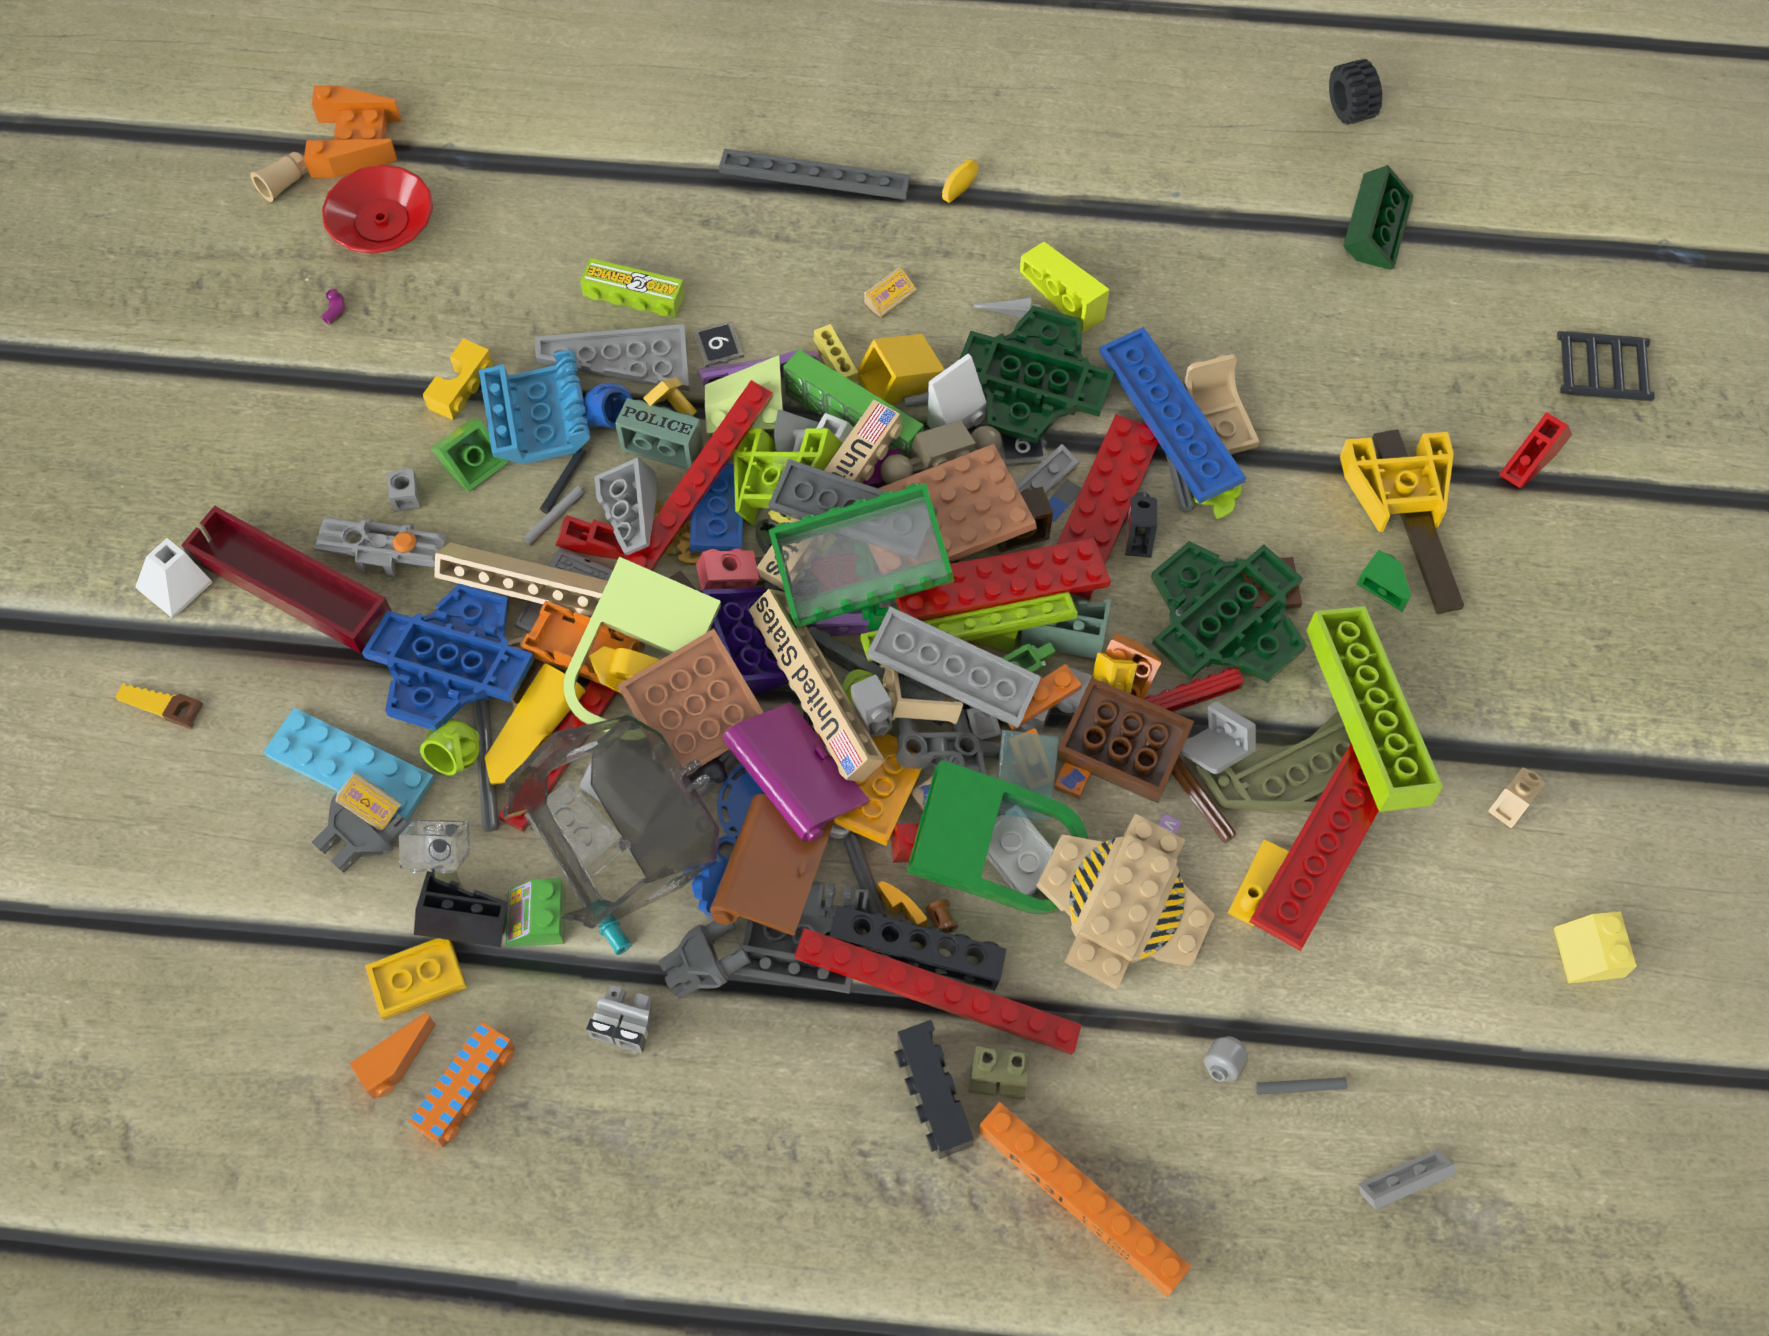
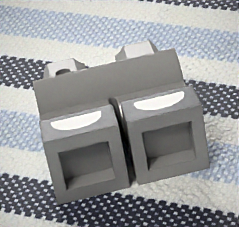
(621, 1022)

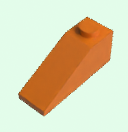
(390, 1059)

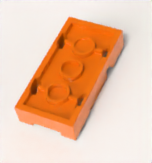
(561, 638)

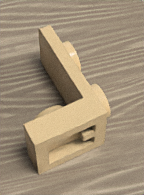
(1517, 797)

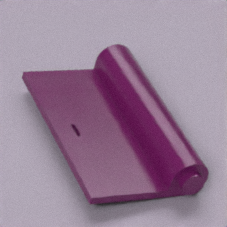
(794, 769)

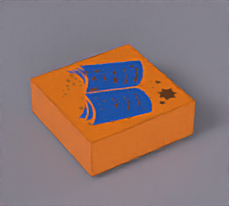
(1072, 780)

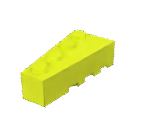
(1066, 285)

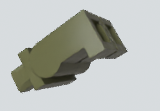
(1001, 1066)

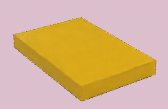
(415, 977)

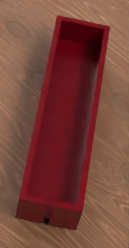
(287, 578)

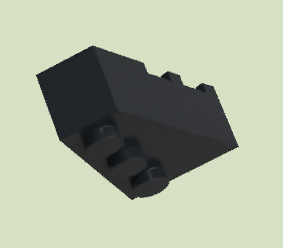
(459, 915)

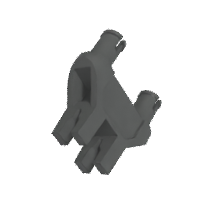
(358, 834)
(697, 960)

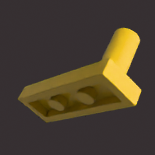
(669, 390)
(1257, 880)

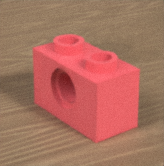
(741, 564)

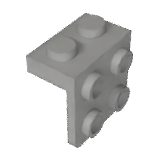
(1224, 742)

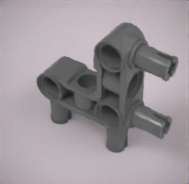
(939, 746)

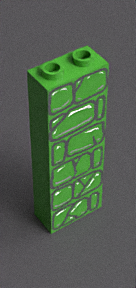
(831, 393)

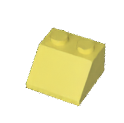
(1595, 948)

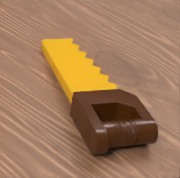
(160, 704)

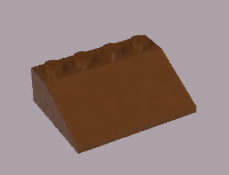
(1124, 740)

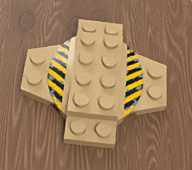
(1125, 900)

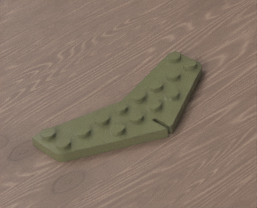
(1282, 776)

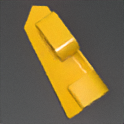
(618, 665)
(530, 723)

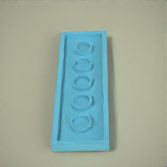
(334, 755)

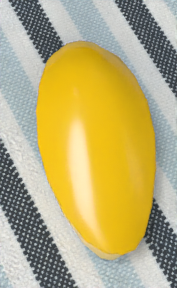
(960, 180)

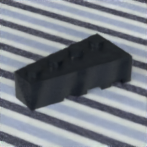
(933, 1090)

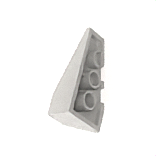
(629, 502)

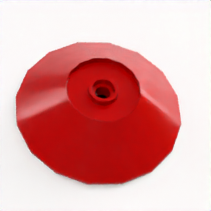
(377, 209)

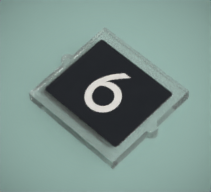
(718, 344)
(1022, 452)

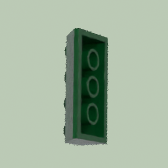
(1378, 218)

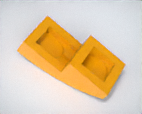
(897, 901)

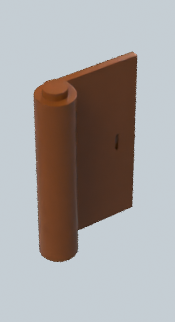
(764, 868)

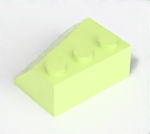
(724, 392)

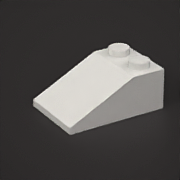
(956, 396)

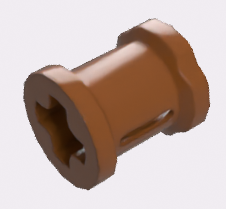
(941, 916)

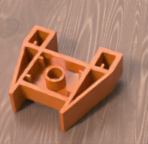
(358, 134)

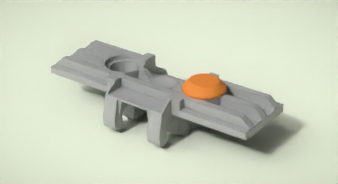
(406, 547)

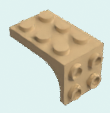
(1216, 395)

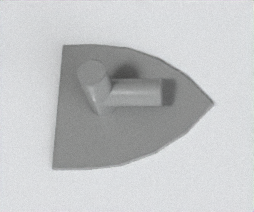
(790, 431)

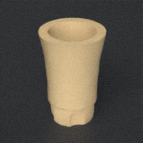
(279, 175)

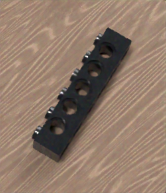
(956, 967)

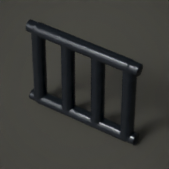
(1616, 343)

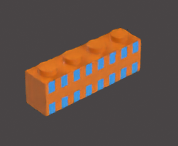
(462, 1084)

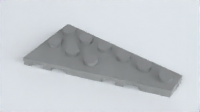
(628, 354)

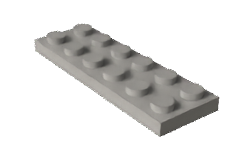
(953, 667)

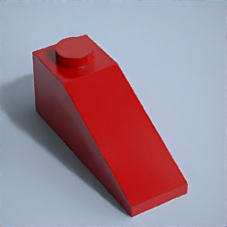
(1536, 450)

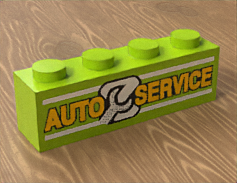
(632, 288)

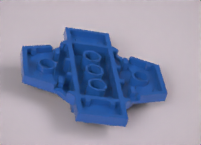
(448, 657)

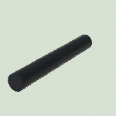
(563, 481)

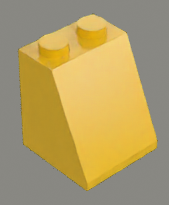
(898, 367)

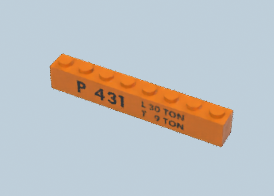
(1084, 1199)

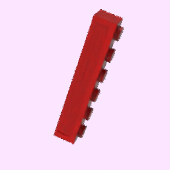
(1198, 690)

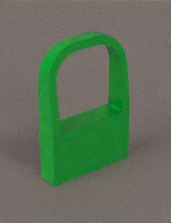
(959, 829)

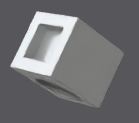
(405, 498)

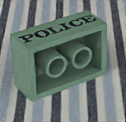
(659, 434)

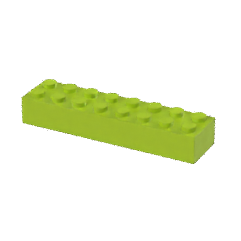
(1373, 709)

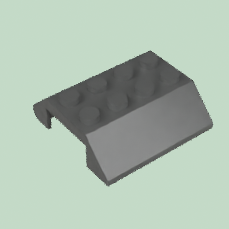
(774, 950)

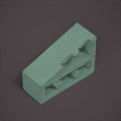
(1075, 636)

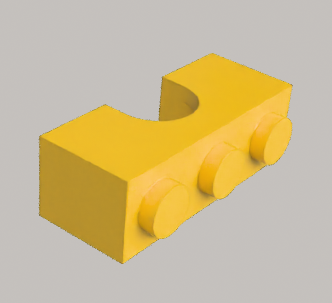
(450, 395)

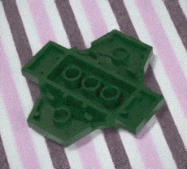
(1037, 374)
(1215, 619)

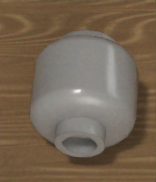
(1227, 1058)

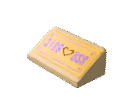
(889, 292)
(367, 801)

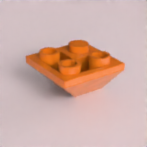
(1147, 663)

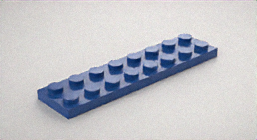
(1172, 415)

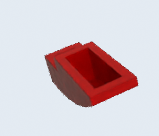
(589, 538)

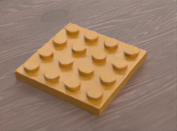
(888, 795)

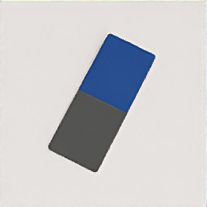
(1063, 498)

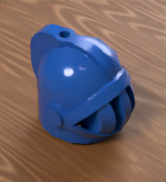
(605, 404)

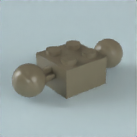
(937, 447)

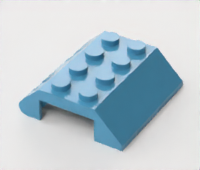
(535, 411)

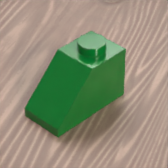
(1386, 580)

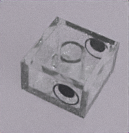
(434, 845)

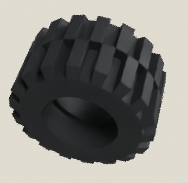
(1355, 91)

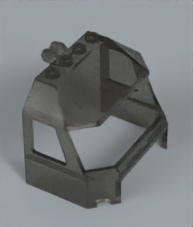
(644, 797)

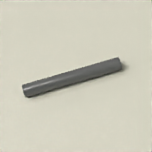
(1301, 1085)

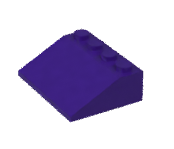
(744, 640)

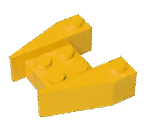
(1400, 483)

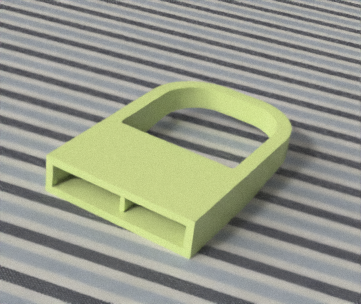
(647, 610)

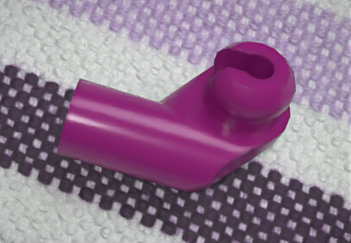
(336, 306)

